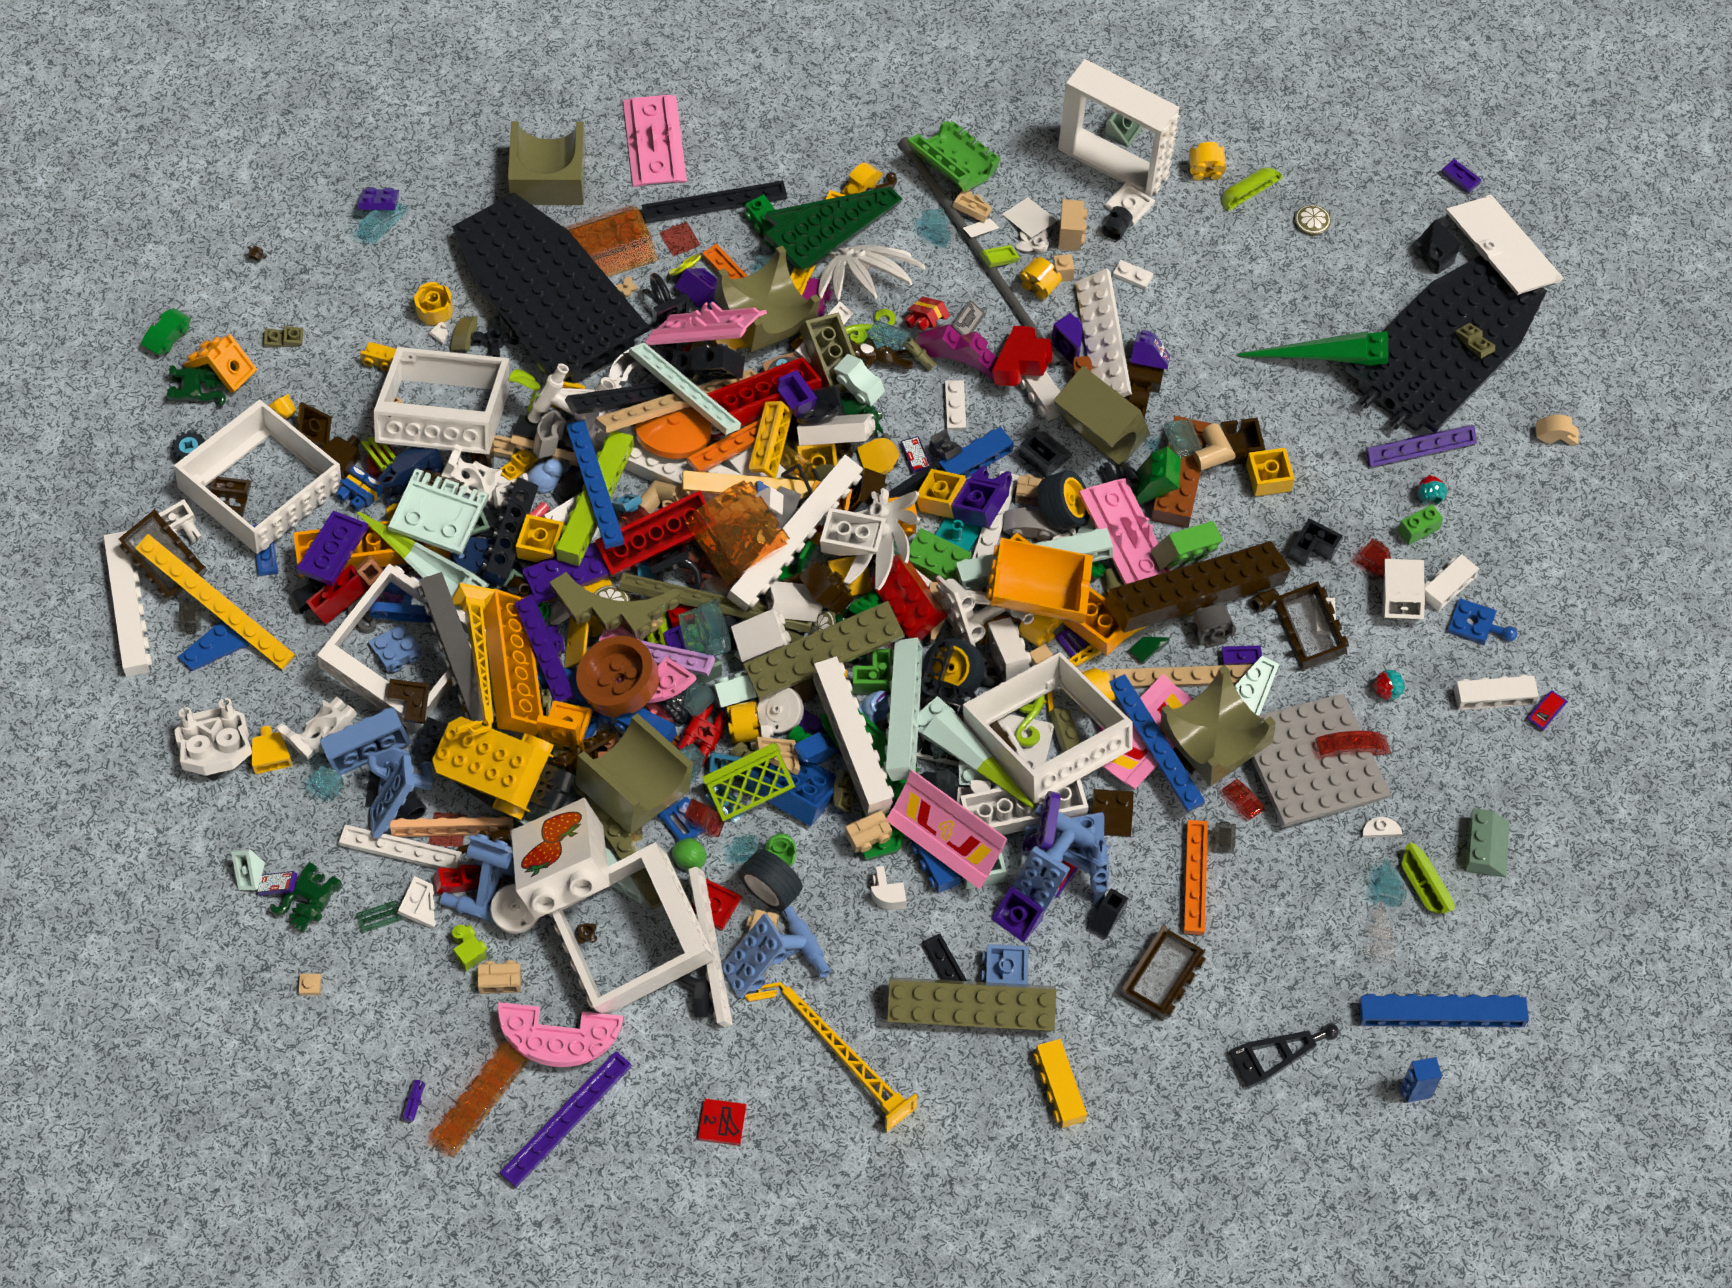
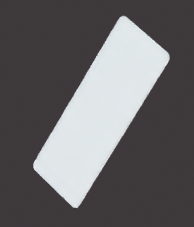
(980, 228)

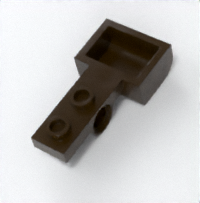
(1142, 381)

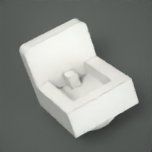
(765, 731)

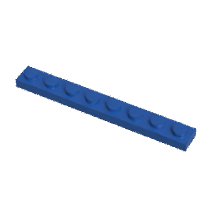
(595, 484)
(1156, 744)

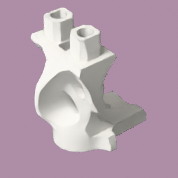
(486, 483)
(329, 720)

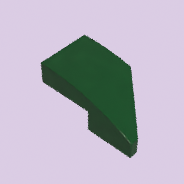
(1147, 647)

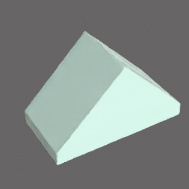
(247, 869)

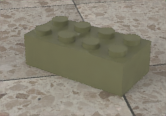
(827, 346)

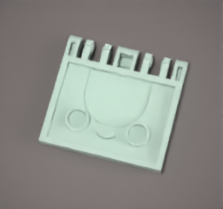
(437, 514)

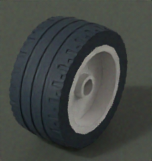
(770, 879)

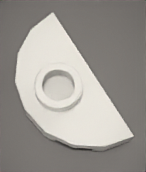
(1381, 827)

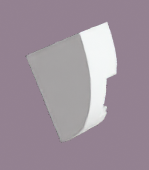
(439, 333)

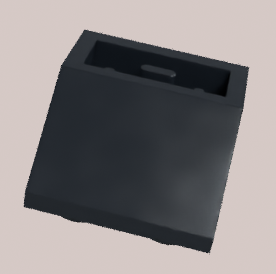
(1043, 453)

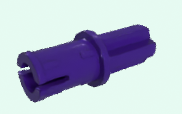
(413, 1100)

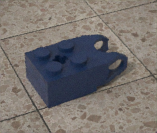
(404, 467)

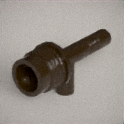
(502, 835)

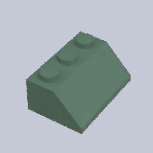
(1487, 843)

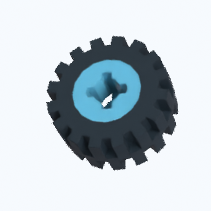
(181, 444)

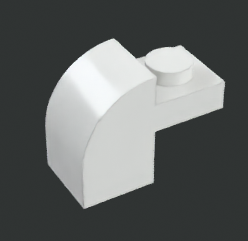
(887, 895)

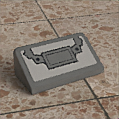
(968, 319)

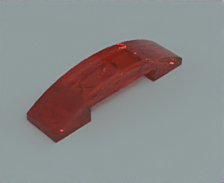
(1352, 741)

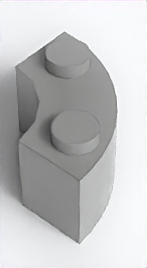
(622, 367)
(548, 433)
(1027, 524)

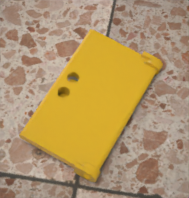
(576, 643)

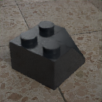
(1437, 247)

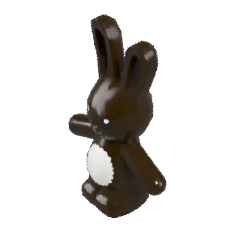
(883, 355)

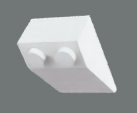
(851, 533)

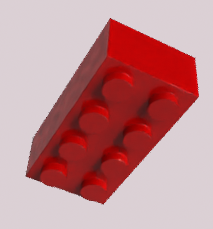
(910, 599)

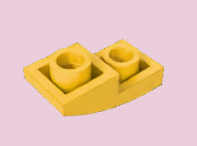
(518, 465)

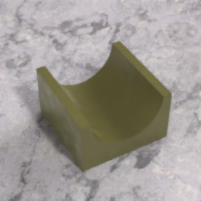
(635, 776)

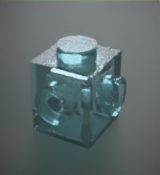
(327, 782)
(745, 847)

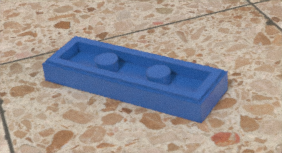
(267, 560)

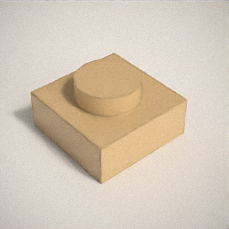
(310, 984)

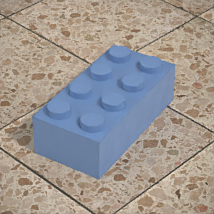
(354, 743)

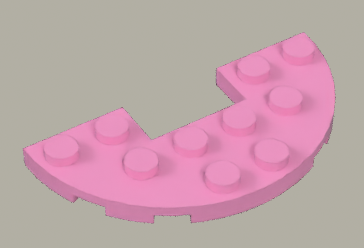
(672, 676)
(555, 1044)

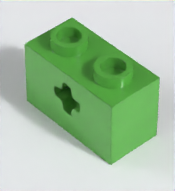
(1420, 524)

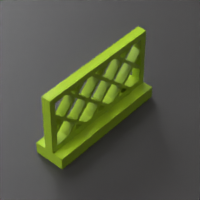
(740, 766)

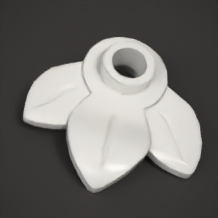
(1038, 243)

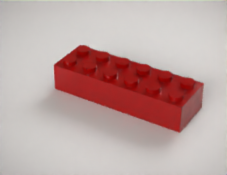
(748, 396)
(652, 535)

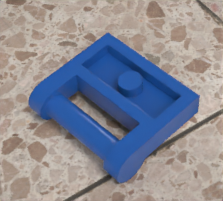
(679, 810)

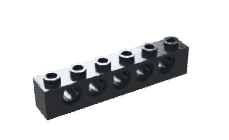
(491, 570)

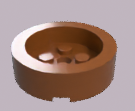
(615, 659)

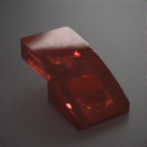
(1244, 799)
(705, 817)

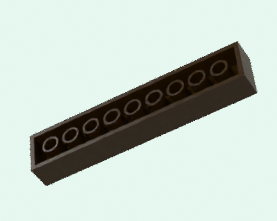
(1196, 586)

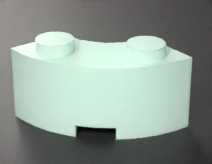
(859, 380)

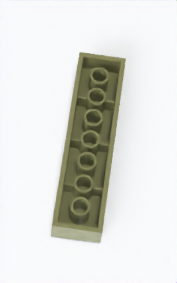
(971, 1004)

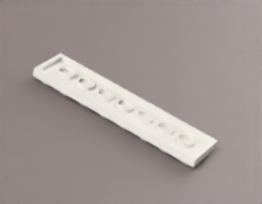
(1103, 330)

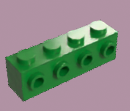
(755, 212)

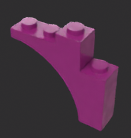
(967, 348)

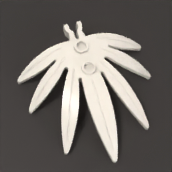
(860, 259)
(892, 512)

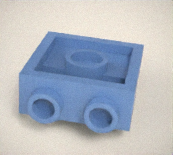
(396, 648)
(1005, 964)

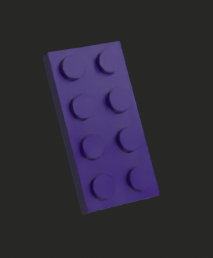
(332, 548)
(540, 575)

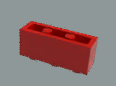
(334, 599)

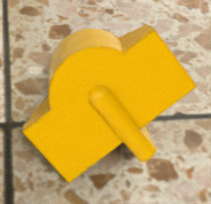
(283, 406)

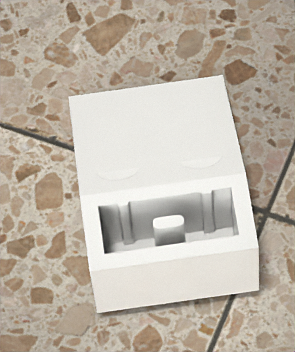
(1403, 589)

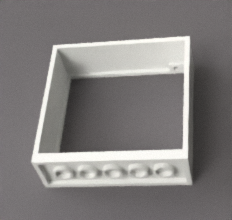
(1130, 102)
(441, 426)
(234, 443)
(360, 677)
(1073, 763)
(681, 917)

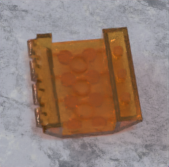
(616, 240)
(737, 531)

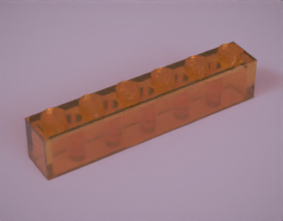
(480, 1099)

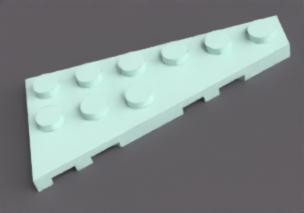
(1256, 683)

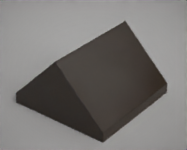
(314, 424)

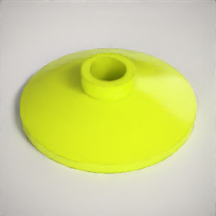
(688, 263)

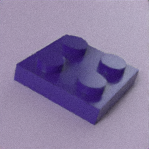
(378, 199)

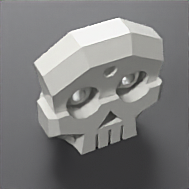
(212, 739)

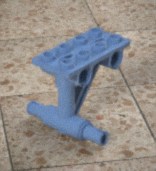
(495, 860)
(1091, 861)
(1044, 870)
(767, 947)

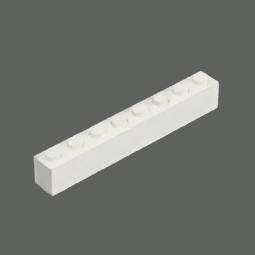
(127, 607)

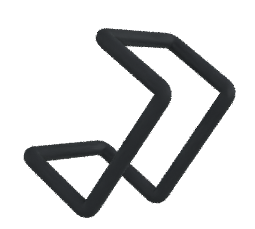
(784, 475)

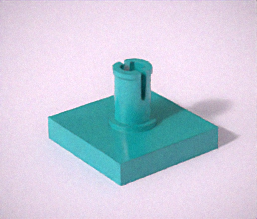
(959, 533)

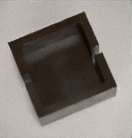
(1245, 441)
(827, 587)

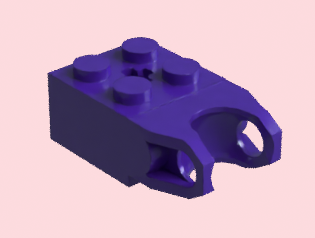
(981, 498)

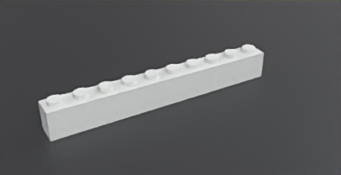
(798, 529)

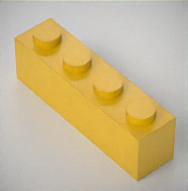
(1060, 1083)

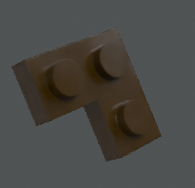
(416, 696)

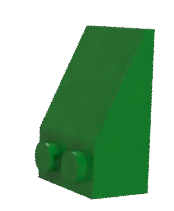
(1157, 475)

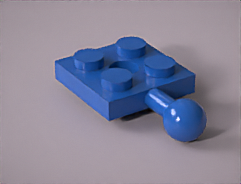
(1484, 617)

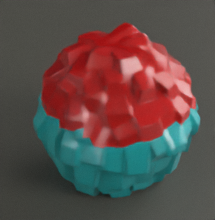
(1431, 489)
(1389, 685)

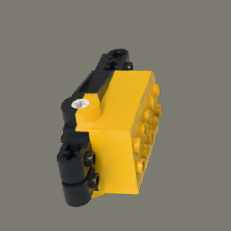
(497, 766)

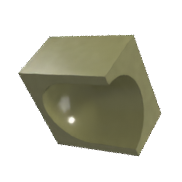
(547, 168)
(1102, 416)

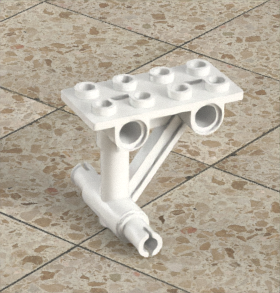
(555, 394)
(965, 622)

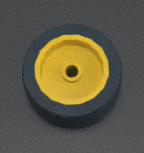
(1061, 502)
(965, 667)

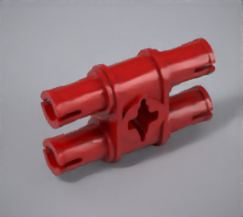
(711, 734)

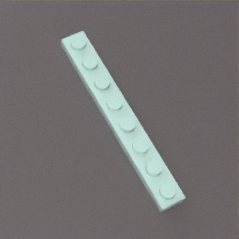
(685, 388)

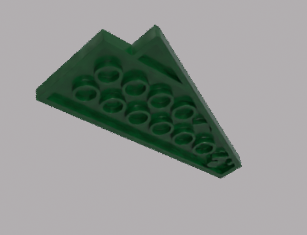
(820, 227)

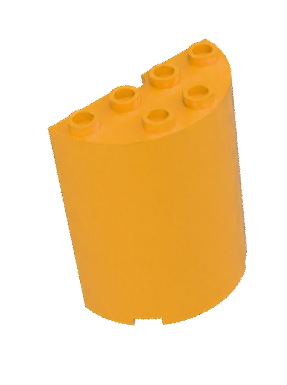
(1040, 580)

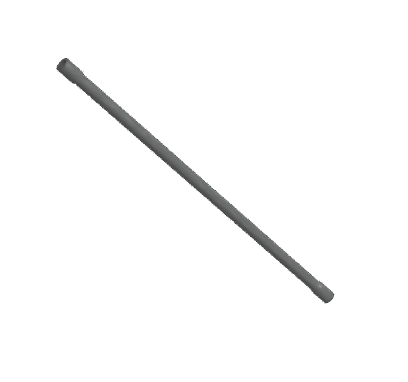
(972, 241)

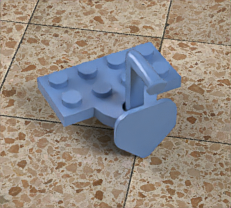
(396, 782)

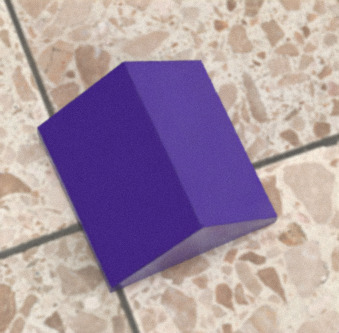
(1018, 914)

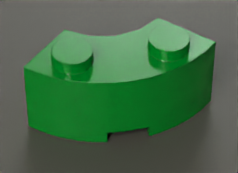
(166, 331)

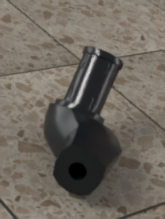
(701, 994)

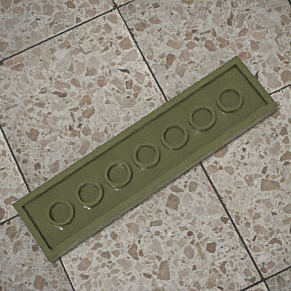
(842, 640)

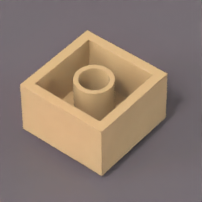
(1072, 225)

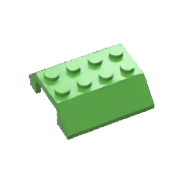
(956, 156)

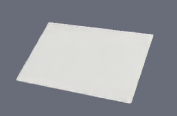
(1029, 217)

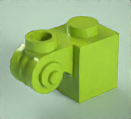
(470, 950)

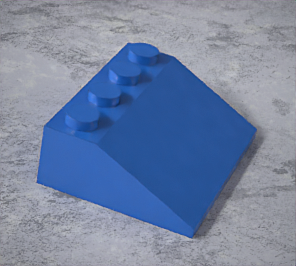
(806, 801)

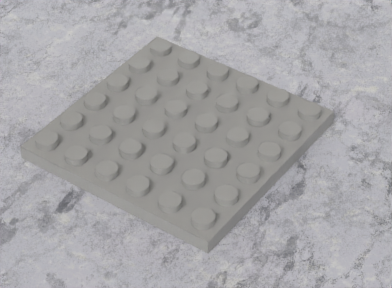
(1309, 785)

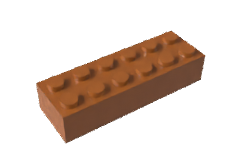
(1177, 505)

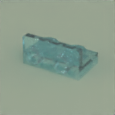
(888, 335)

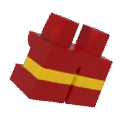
(925, 313)

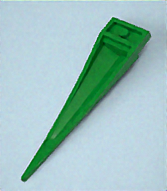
(1352, 348)

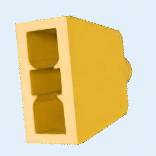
(269, 752)

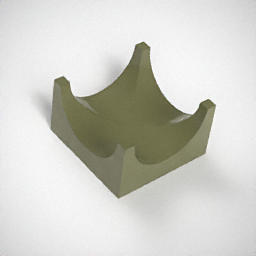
(770, 291)
(1217, 729)

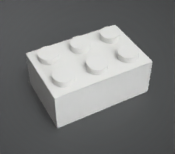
(1007, 648)

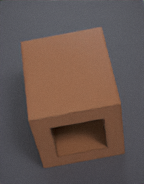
(369, 570)

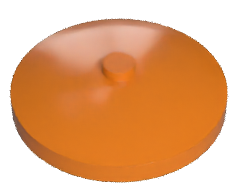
(674, 434)

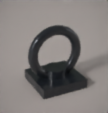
(667, 305)
(826, 407)
(672, 560)

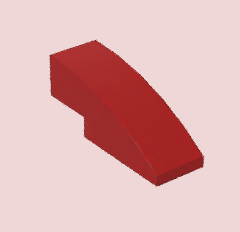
(457, 879)

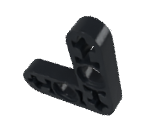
(939, 683)

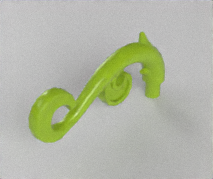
(860, 329)
(1032, 711)

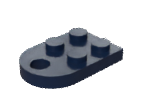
(474, 554)

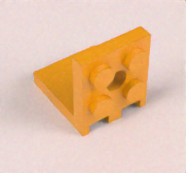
(219, 355)
(561, 732)

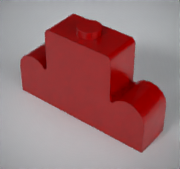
(1022, 356)

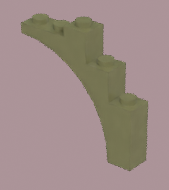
(611, 613)

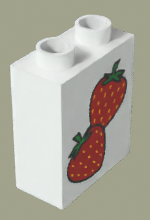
(560, 858)

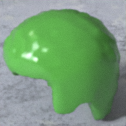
(783, 847)
(689, 854)

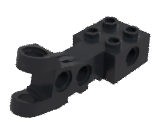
(708, 361)

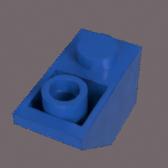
(815, 748)

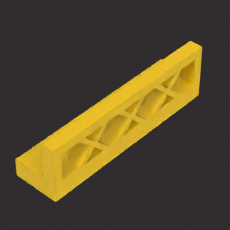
(768, 438)

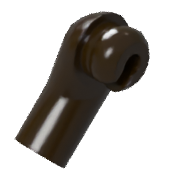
(890, 181)

